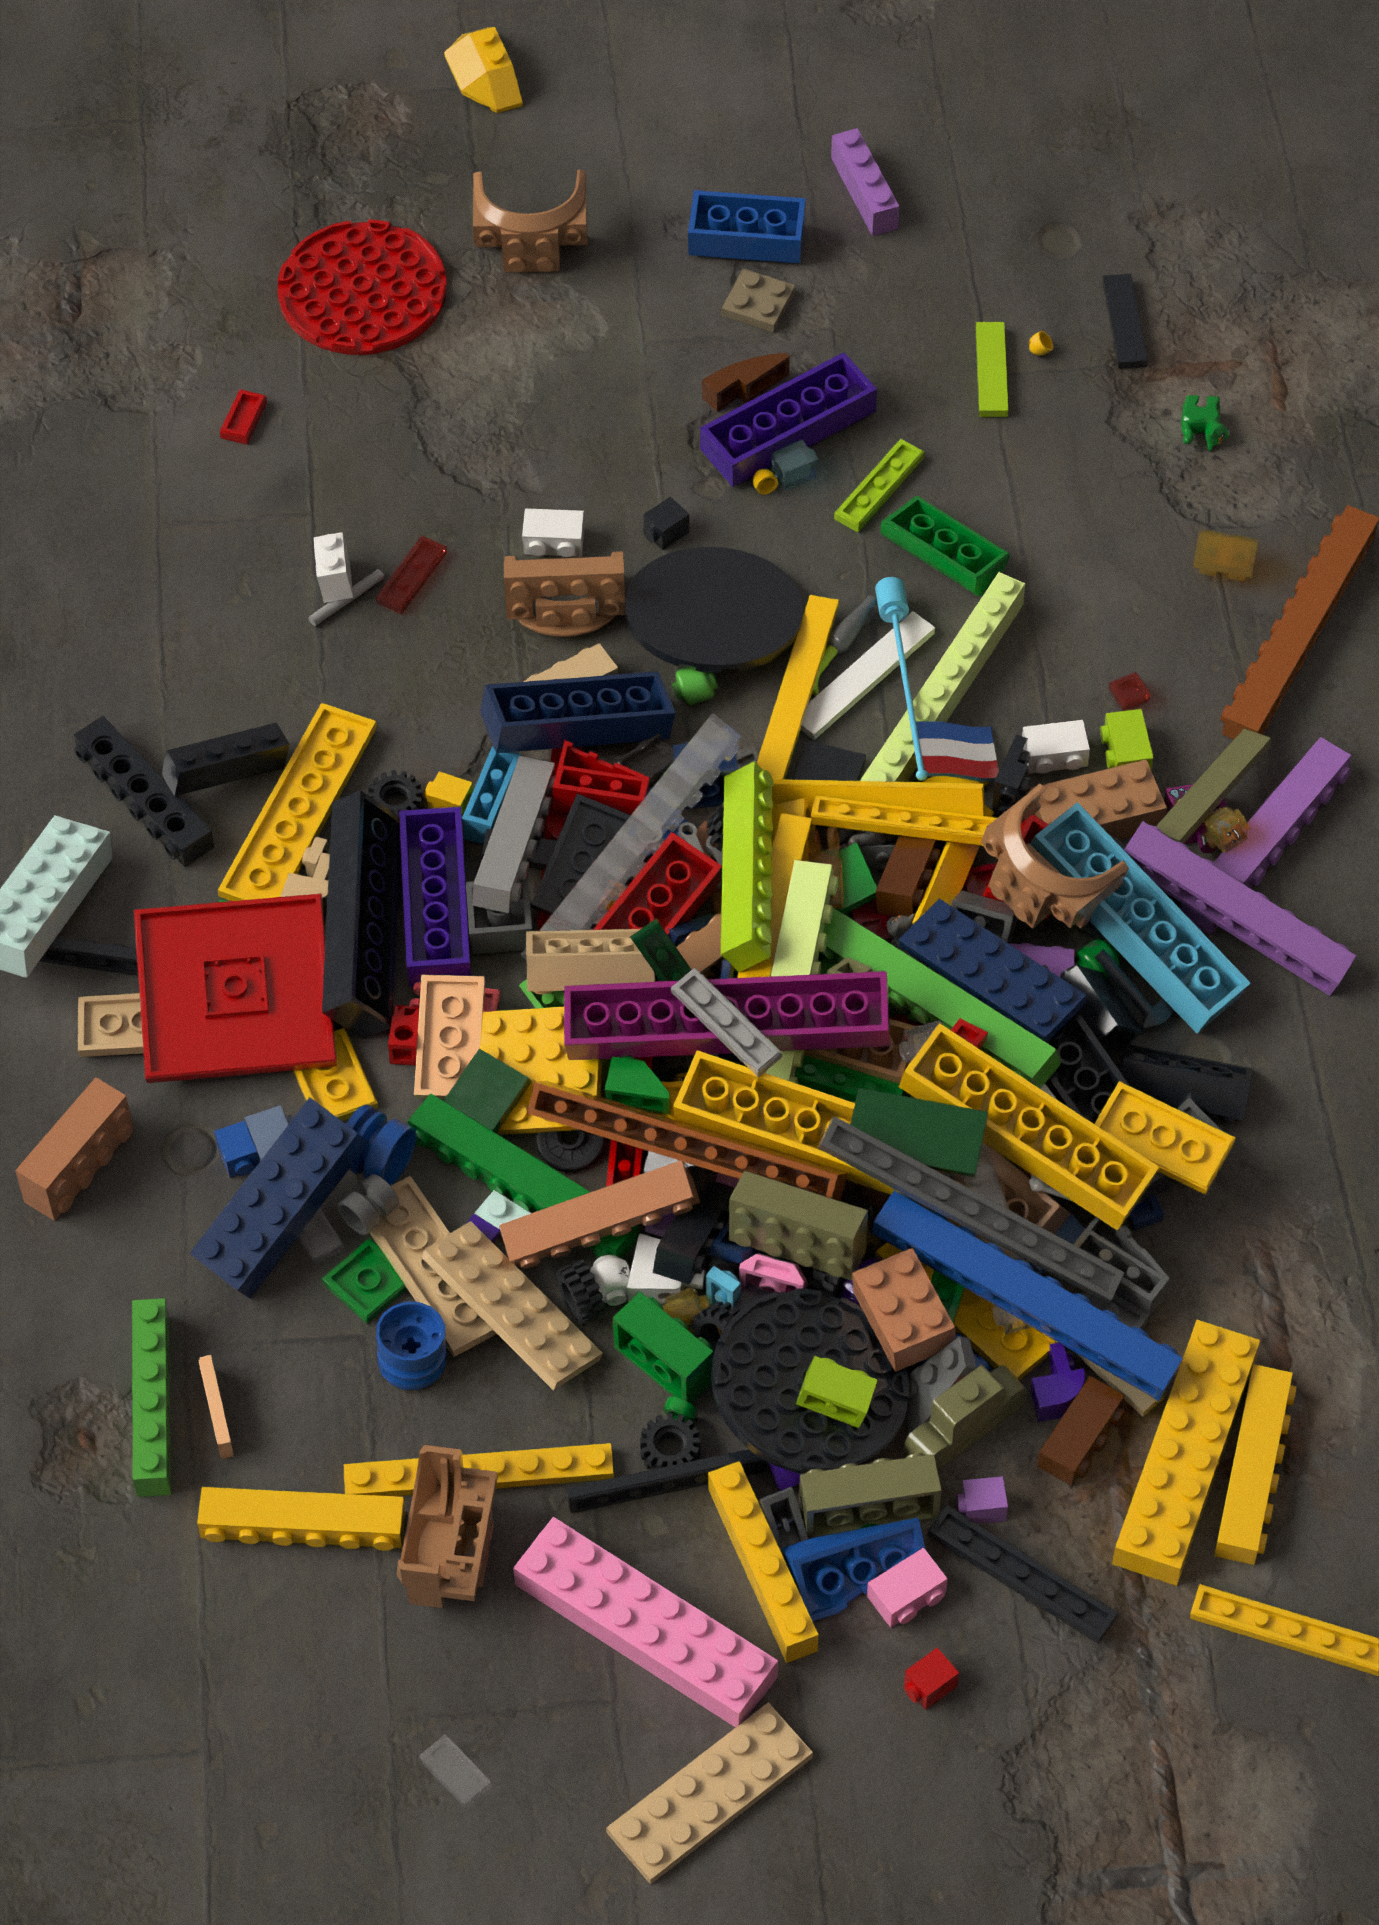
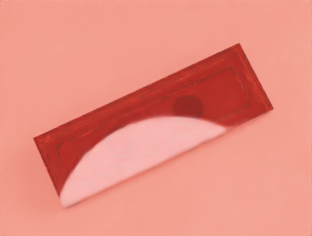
(411, 575)

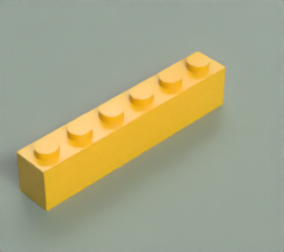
(1254, 1465)
(301, 1518)
(763, 1562)

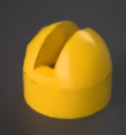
(1040, 343)
(765, 481)

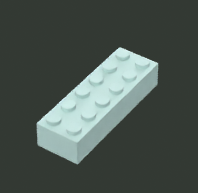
(48, 890)

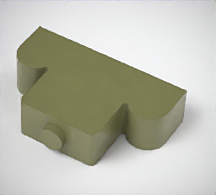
(967, 1413)

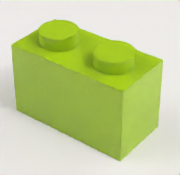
(1126, 738)
(837, 1391)

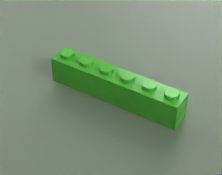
(151, 1397)

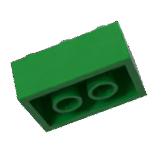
(663, 1348)

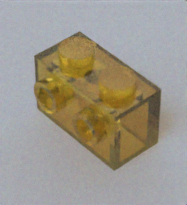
(1225, 554)

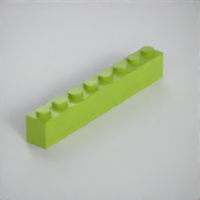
(747, 867)

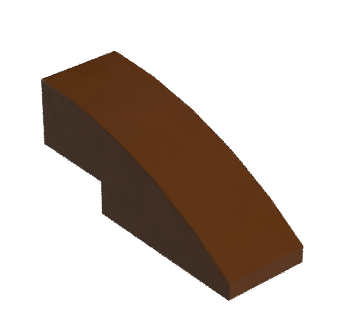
(744, 379)

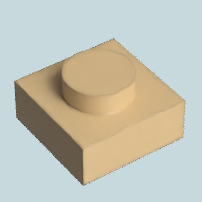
(312, 855)

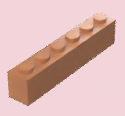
(600, 1214)

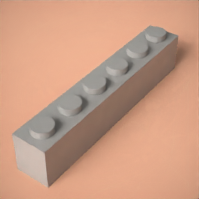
(514, 835)

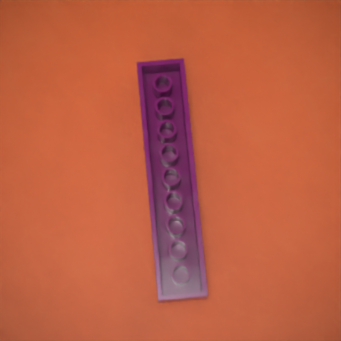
(787, 1010)

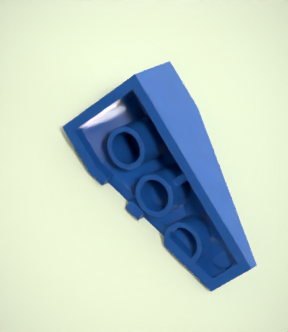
(840, 1565)

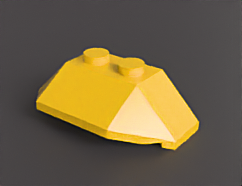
(484, 70)

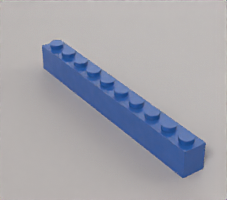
(1028, 1295)

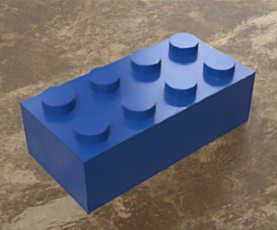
(746, 226)

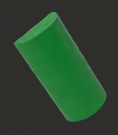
(945, 545)

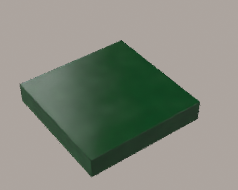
(487, 1090)

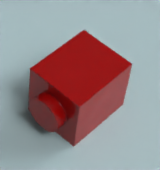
(930, 1679)

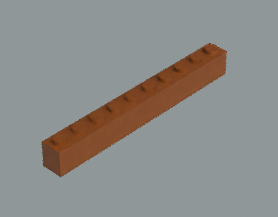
(1301, 624)
(680, 1139)

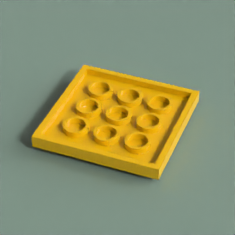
(535, 1047)

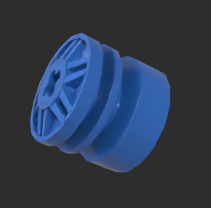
(388, 1146)
(411, 1345)

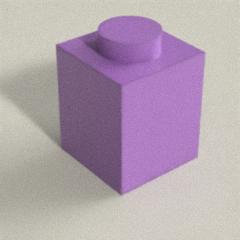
(983, 1500)

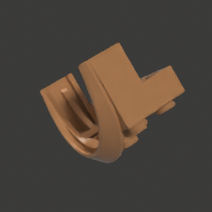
(538, 578)

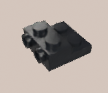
(1012, 778)

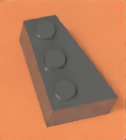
(1143, 1279)

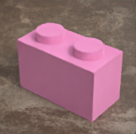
(907, 1588)

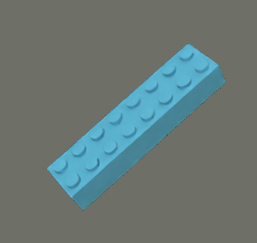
(1145, 922)

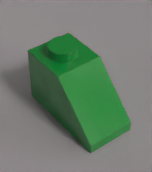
(636, 1085)

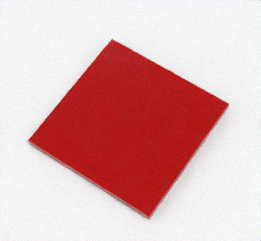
(233, 988)

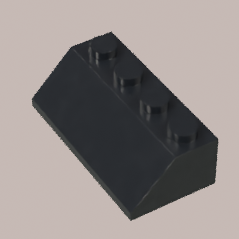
(1175, 1077)

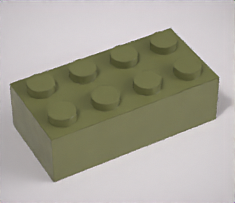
(797, 1225)
(869, 1494)

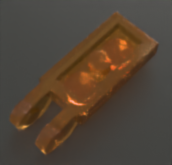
(832, 856)

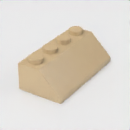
(583, 959)

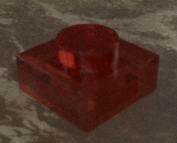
(1129, 691)

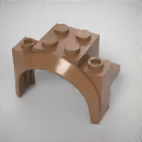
(532, 239)
(1031, 883)
(447, 1529)

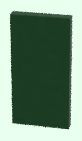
(927, 1131)

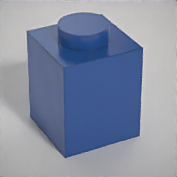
(237, 1149)

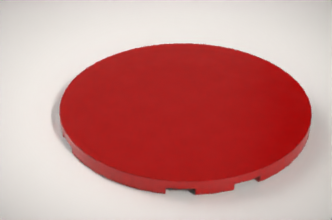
(362, 287)

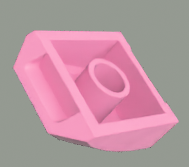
(771, 1274)

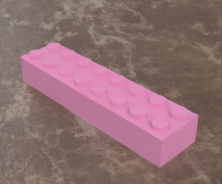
(646, 1622)

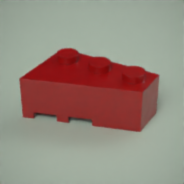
(596, 780)

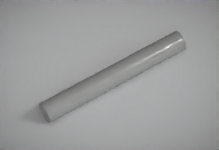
(358, 589)

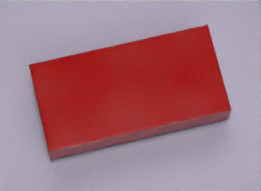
(243, 416)

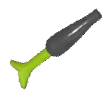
(845, 634)

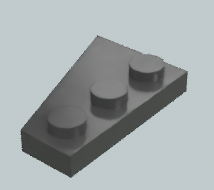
(935, 1378)

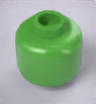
(694, 685)

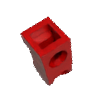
(404, 1035)

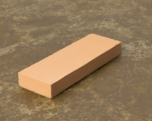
(216, 1407)

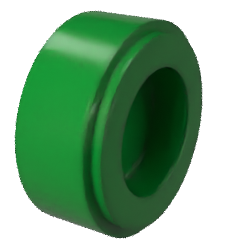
(680, 1406)

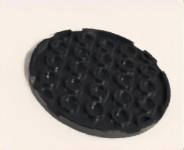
(713, 609)
(763, 1368)

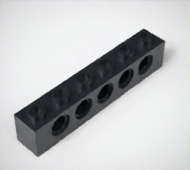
(120, 757)

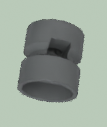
(364, 1207)

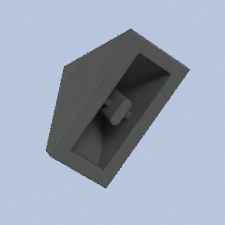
(784, 1517)

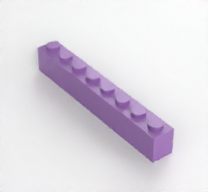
(1282, 817)
(1239, 909)

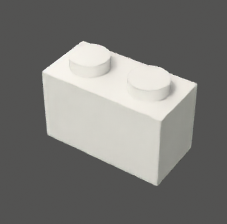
(553, 532)
(333, 567)
(1057, 746)

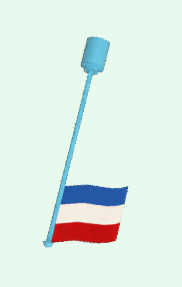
(938, 746)

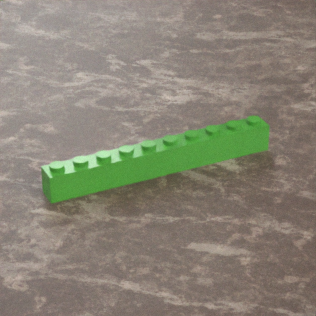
(937, 999)

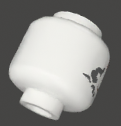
(612, 1277)

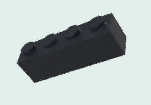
(225, 759)
(690, 1236)

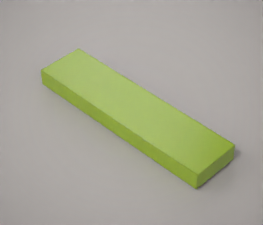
(991, 369)
(879, 485)

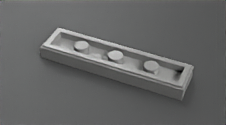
(726, 1022)

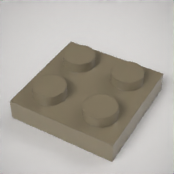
(758, 300)

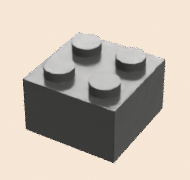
(496, 930)

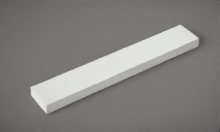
(864, 675)

